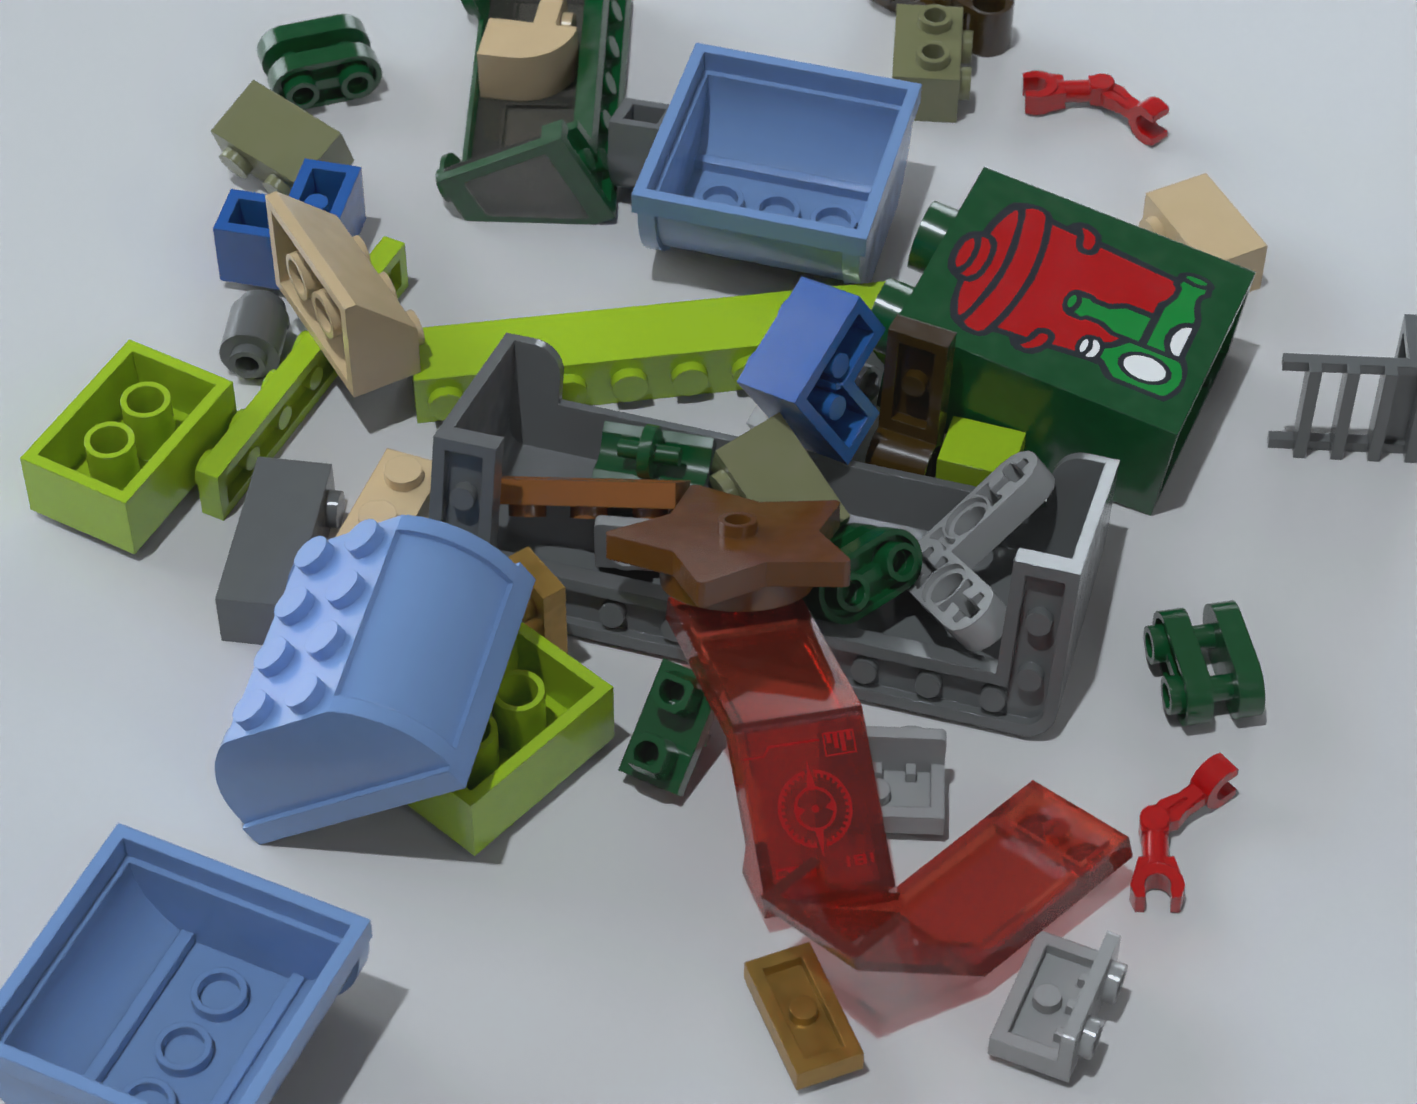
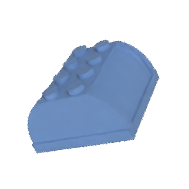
(778, 164)
(372, 676)
(172, 982)

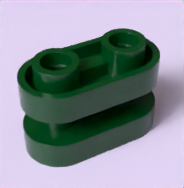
(320, 61)
(882, 567)
(1185, 678)

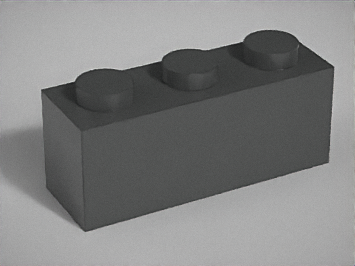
(281, 512)

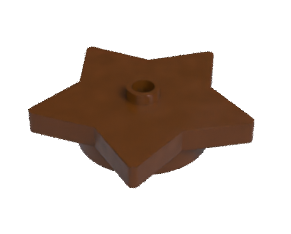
(736, 551)

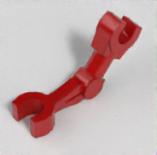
(1050, 92)
(1155, 867)

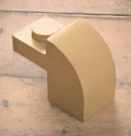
(529, 57)

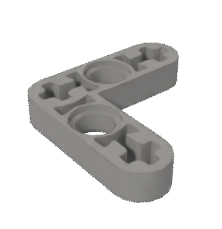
(966, 538)

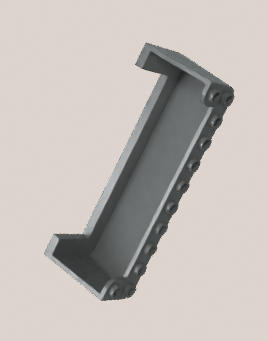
(894, 656)

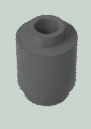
(255, 334)

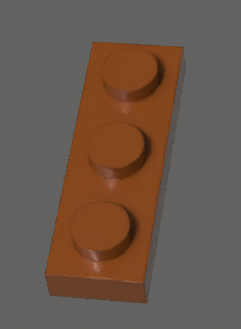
(590, 496)

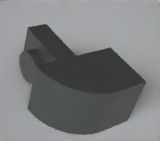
(631, 138)

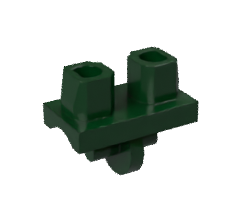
(653, 454)
(669, 730)

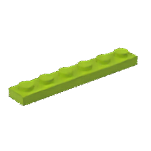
(279, 406)

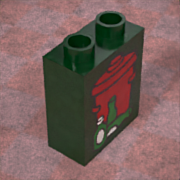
(1072, 326)

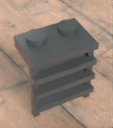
(1394, 409)

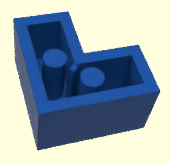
(243, 225)
(811, 366)

